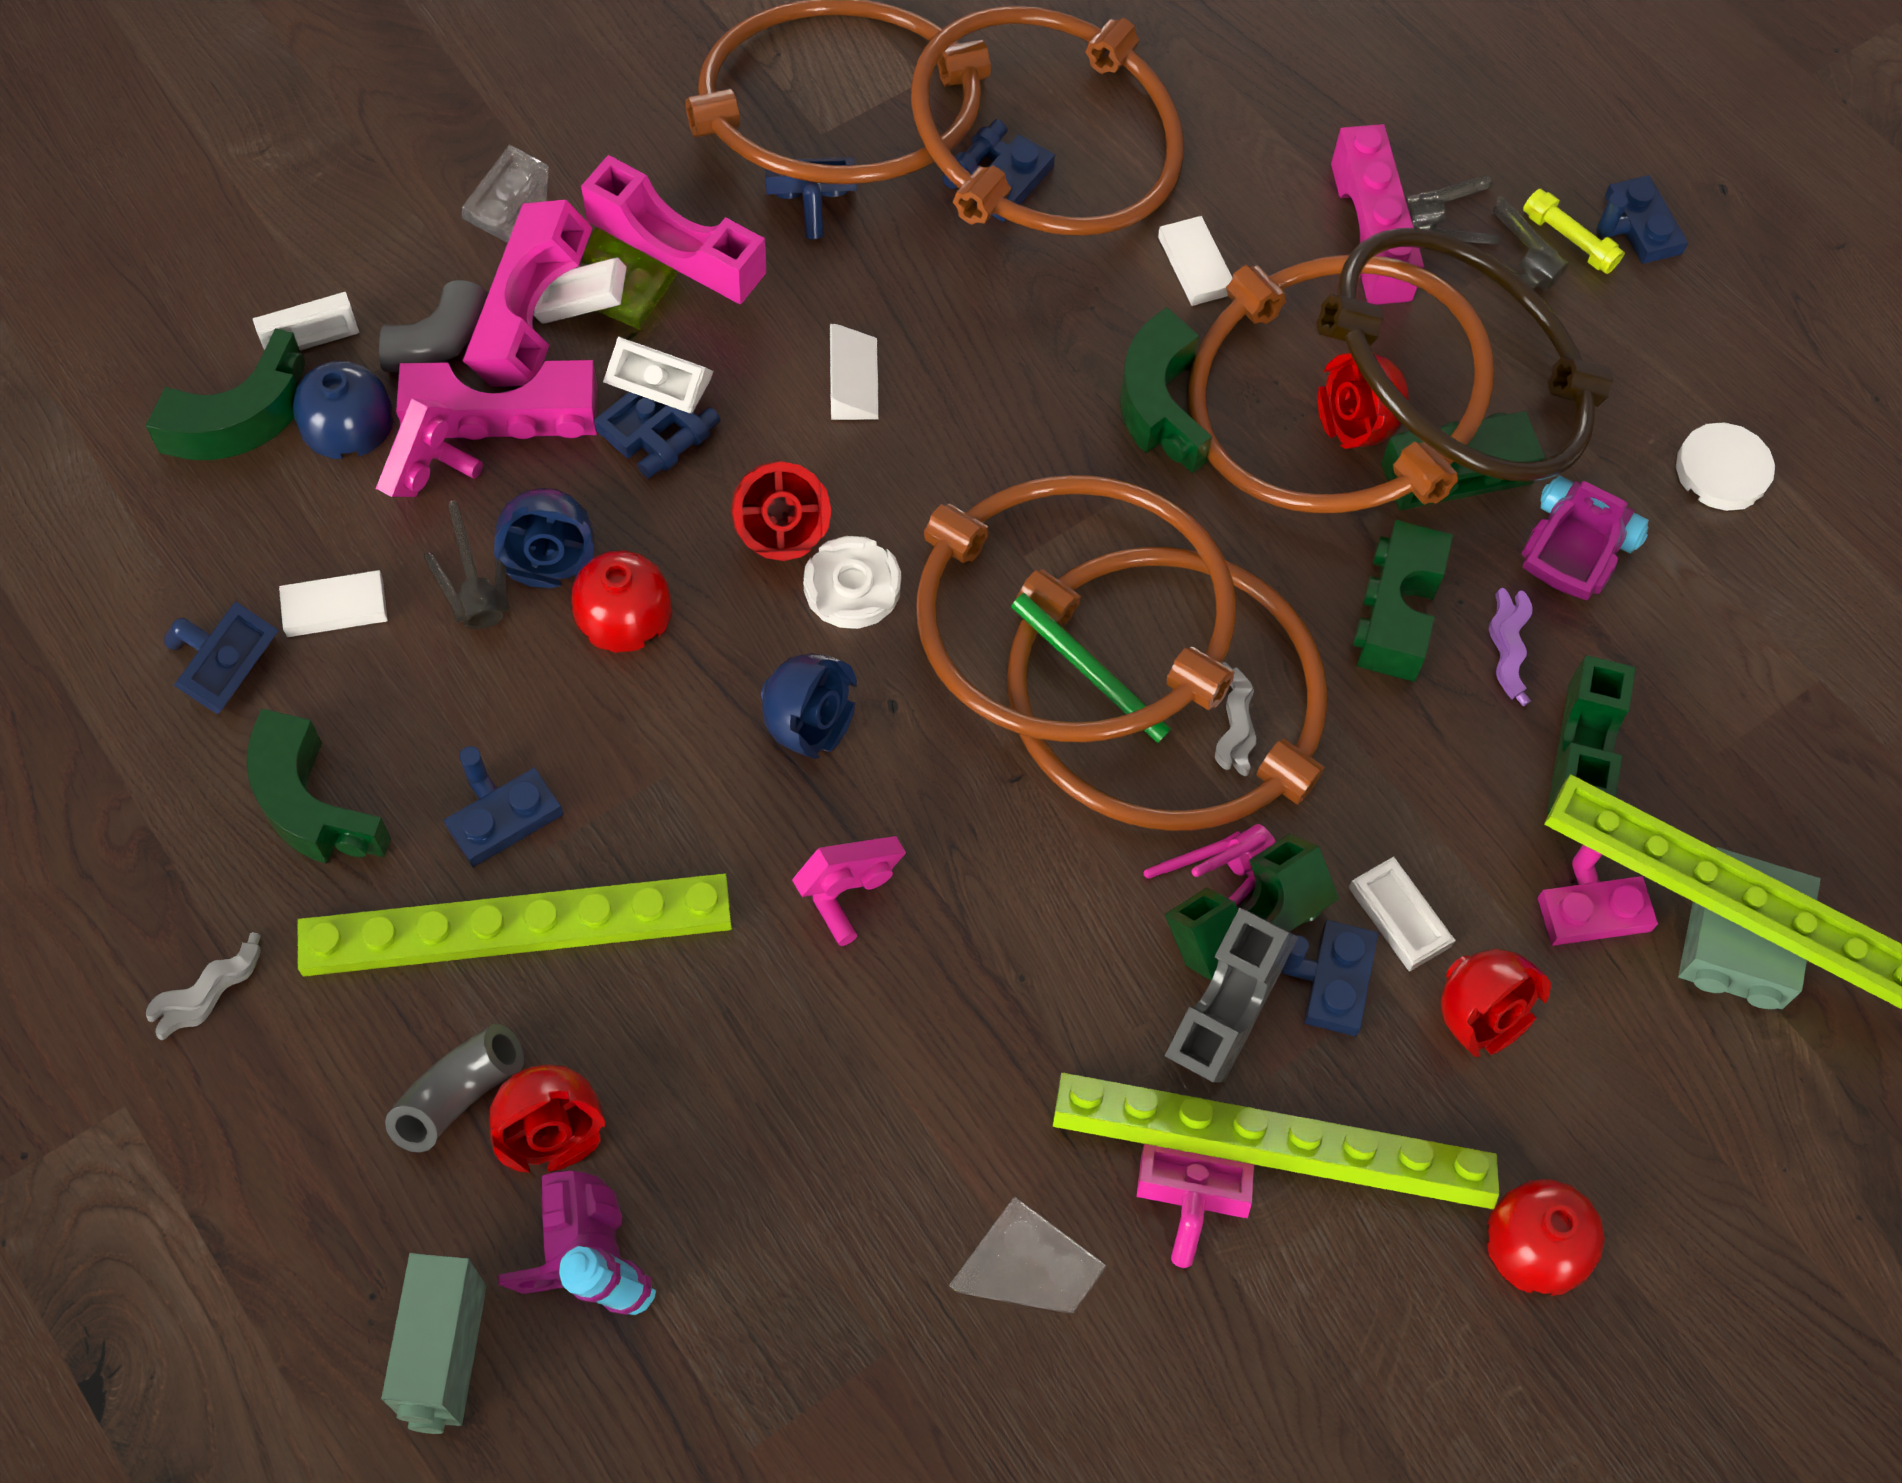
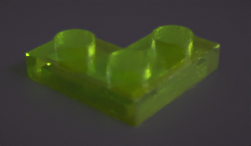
(644, 278)

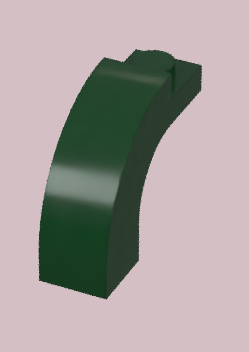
(1155, 358)
(236, 419)
(279, 771)

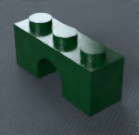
(1394, 635)
(1591, 721)
(1288, 891)

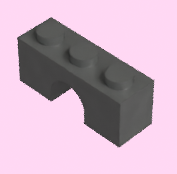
(1225, 1015)

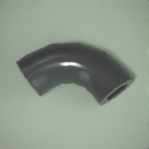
(440, 334)
(453, 1086)

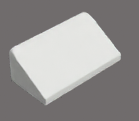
(853, 374)
(657, 375)

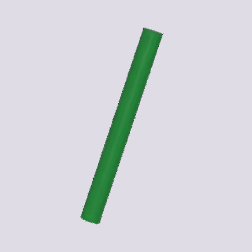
(1084, 661)

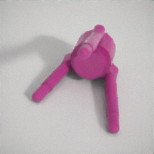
(1233, 850)

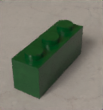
(1499, 435)

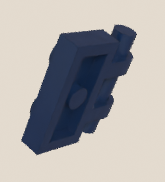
(1021, 160)
(637, 422)

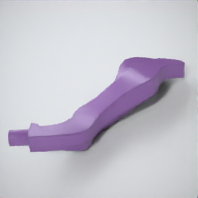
(1504, 632)

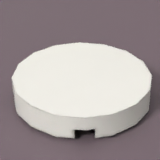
(1725, 466)
(852, 582)

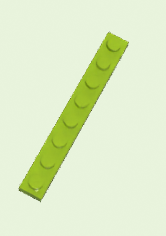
(1729, 888)
(513, 924)
(1277, 1140)

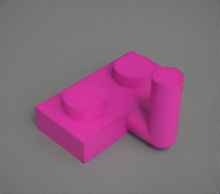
(416, 445)
(843, 868)
(1595, 907)
(1197, 1185)

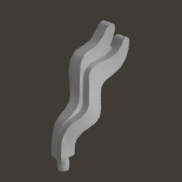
(1240, 739)
(194, 1005)

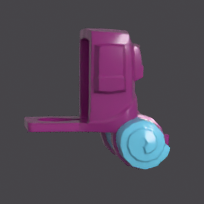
(1580, 538)
(582, 1247)

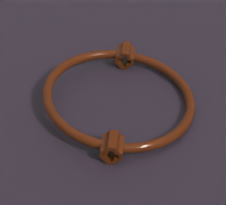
(718, 110)
(987, 188)
(1419, 466)
(1194, 674)
(1287, 766)

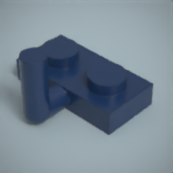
(790, 188)
(1641, 213)
(221, 657)
(500, 814)
(1337, 976)

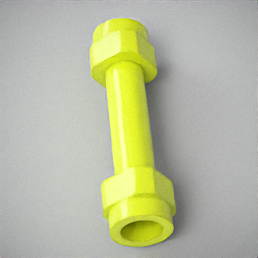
(1603, 253)

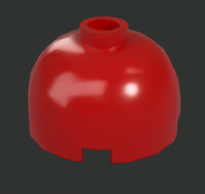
(1352, 408)
(780, 510)
(621, 601)
(1491, 999)
(545, 1118)
(1545, 1237)

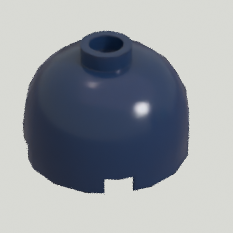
(342, 409)
(543, 537)
(809, 703)

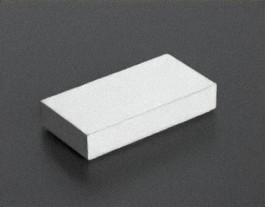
(1195, 260)
(582, 291)
(311, 322)
(333, 603)
(1401, 914)

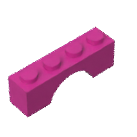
(1368, 174)
(629, 208)
(542, 247)
(554, 403)

